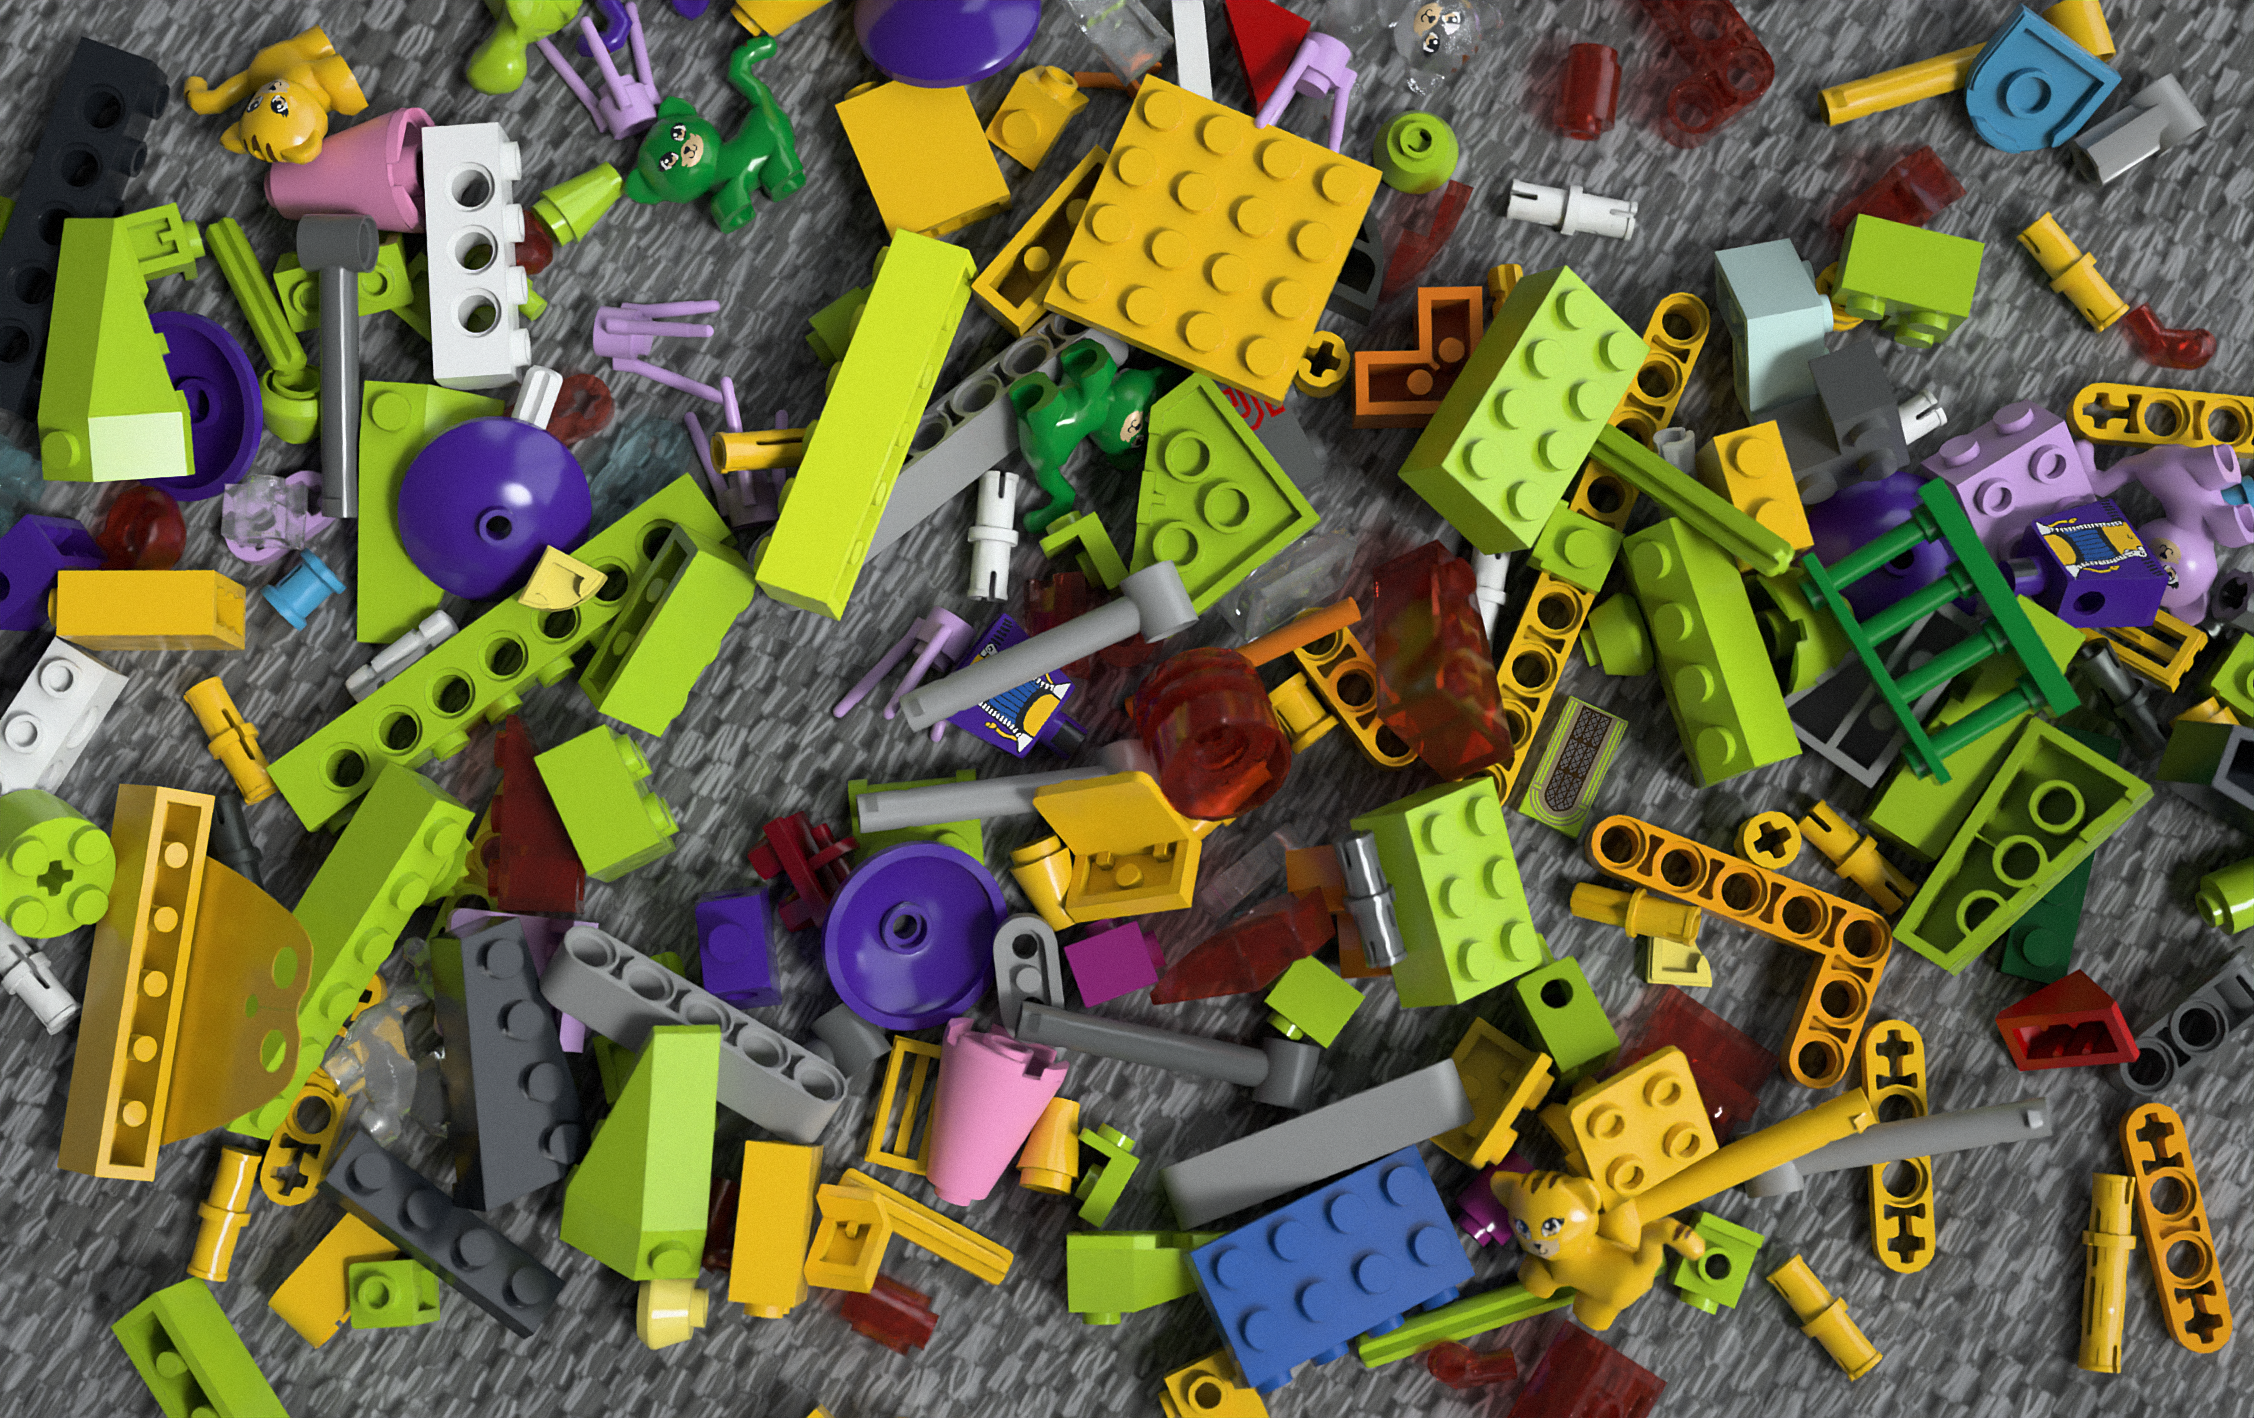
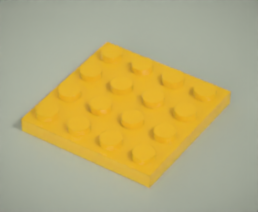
(1213, 240)

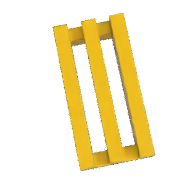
(2178, 660)
(898, 1158)

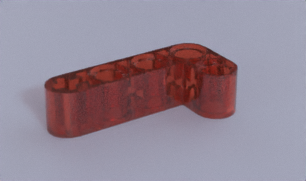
(1709, 63)

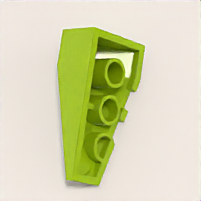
(105, 381)

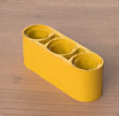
(1359, 722)
(319, 1288)

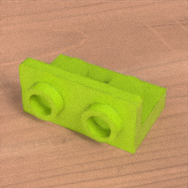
(378, 291)

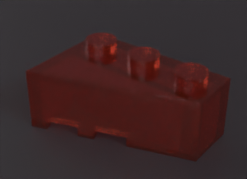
(1437, 663)

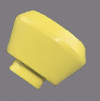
(670, 1311)

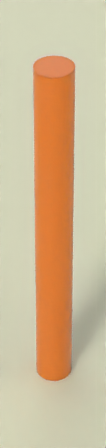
(1293, 635)

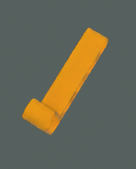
(1764, 917)

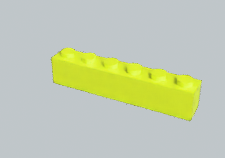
(866, 424)

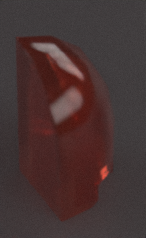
(1054, 603)

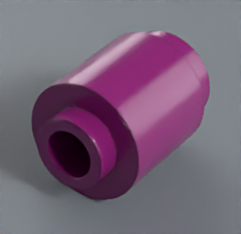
(1482, 1212)

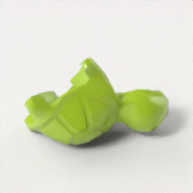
(501, 59)

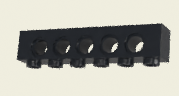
(95, 80)

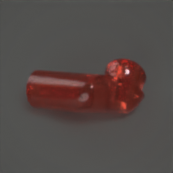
(717, 1249)

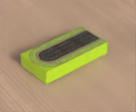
(1572, 767)

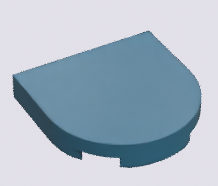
(2033, 85)

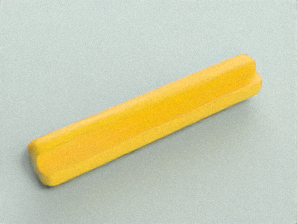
(938, 1233)

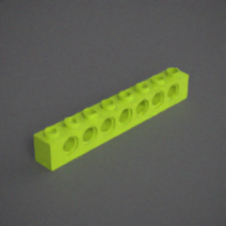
(309, 771)

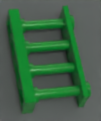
(1967, 575)

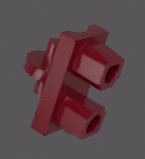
(812, 861)

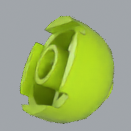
(1796, 637)

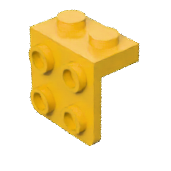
(1126, 844)
(1499, 1082)
(1639, 1127)

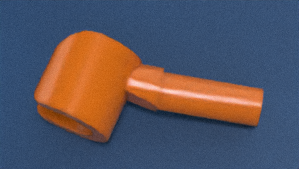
(1110, 80)

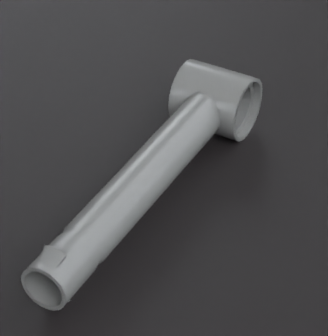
(1151, 604)
(986, 796)
(1908, 1140)

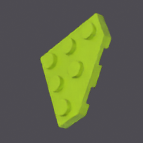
(1212, 495)

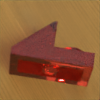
(1909, 193)

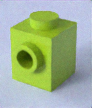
(1310, 1002)

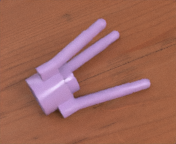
(1314, 71)
(624, 104)
(630, 331)
(751, 497)
(939, 641)

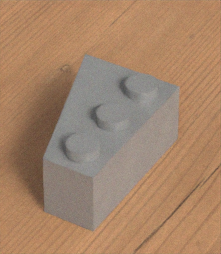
(1846, 714)

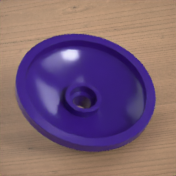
(944, 39)
(221, 402)
(485, 472)
(1861, 515)
(933, 964)

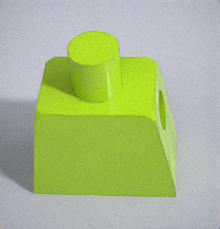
(1574, 1035)

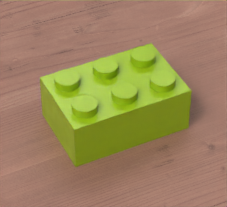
(1454, 892)

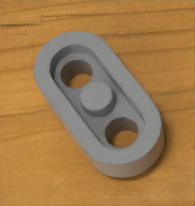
(1028, 974)

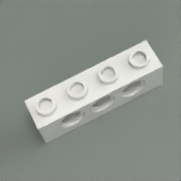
(452, 162)
(54, 717)

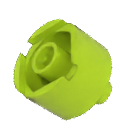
(51, 866)

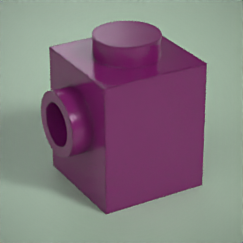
(1114, 960)

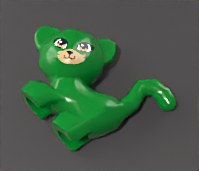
(687, 157)
(1086, 402)

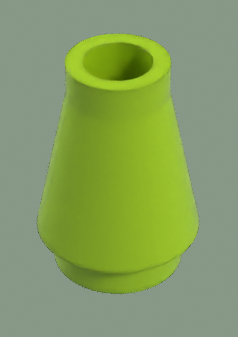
(577, 204)

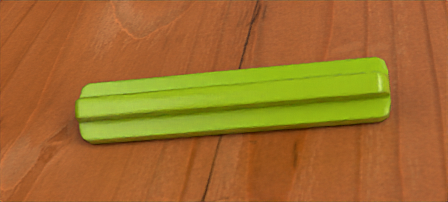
(256, 297)

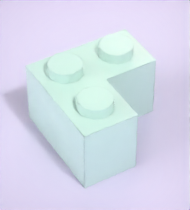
(1774, 323)

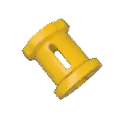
(1331, 380)
(1301, 712)
(1769, 821)

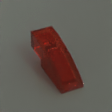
(1250, 949)

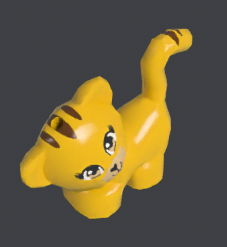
(294, 91)
(1557, 1226)

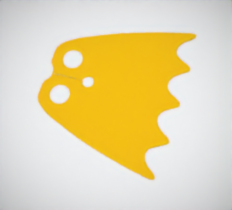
(217, 1047)

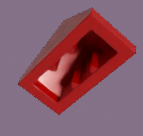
(1264, 43)
(2067, 1027)

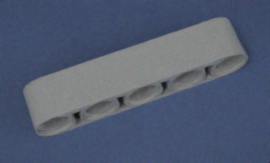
(758, 1068)
(1317, 1144)

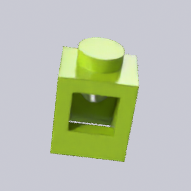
(2232, 678)
(1720, 1237)

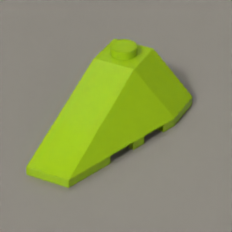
(393, 429)
(648, 1173)
(1128, 1270)

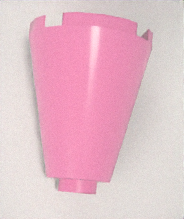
(360, 172)
(985, 1106)

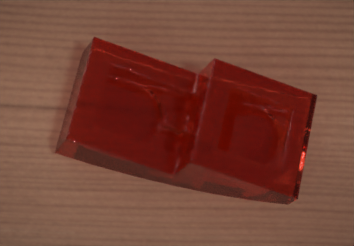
(1419, 253)

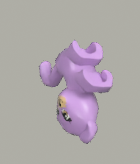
(2189, 488)

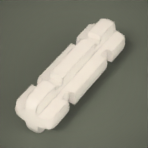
(401, 655)

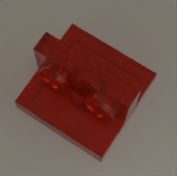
(1721, 1058)
(1587, 1381)

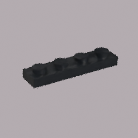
(440, 1236)

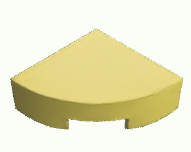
(560, 583)
(1676, 964)

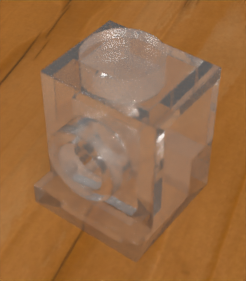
(265, 513)

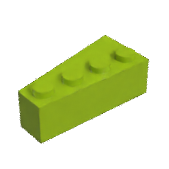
(1928, 817)
(2022, 838)

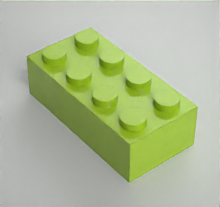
(1525, 411)

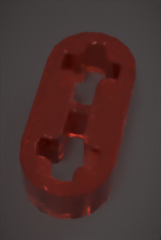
(575, 426)

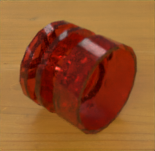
(1211, 734)

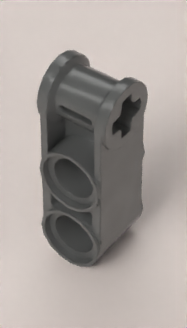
(2225, 1008)

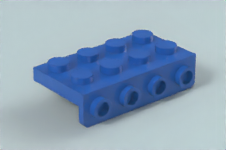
(1329, 1269)

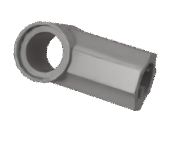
(2145, 127)

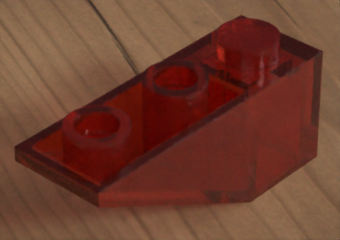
(537, 857)

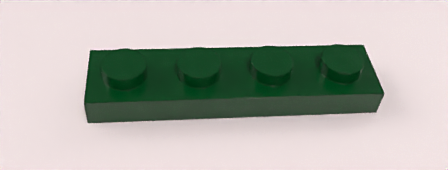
(2043, 938)

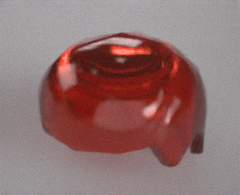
(143, 531)

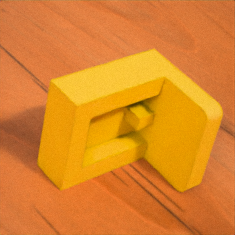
(1036, 114)
(848, 1239)

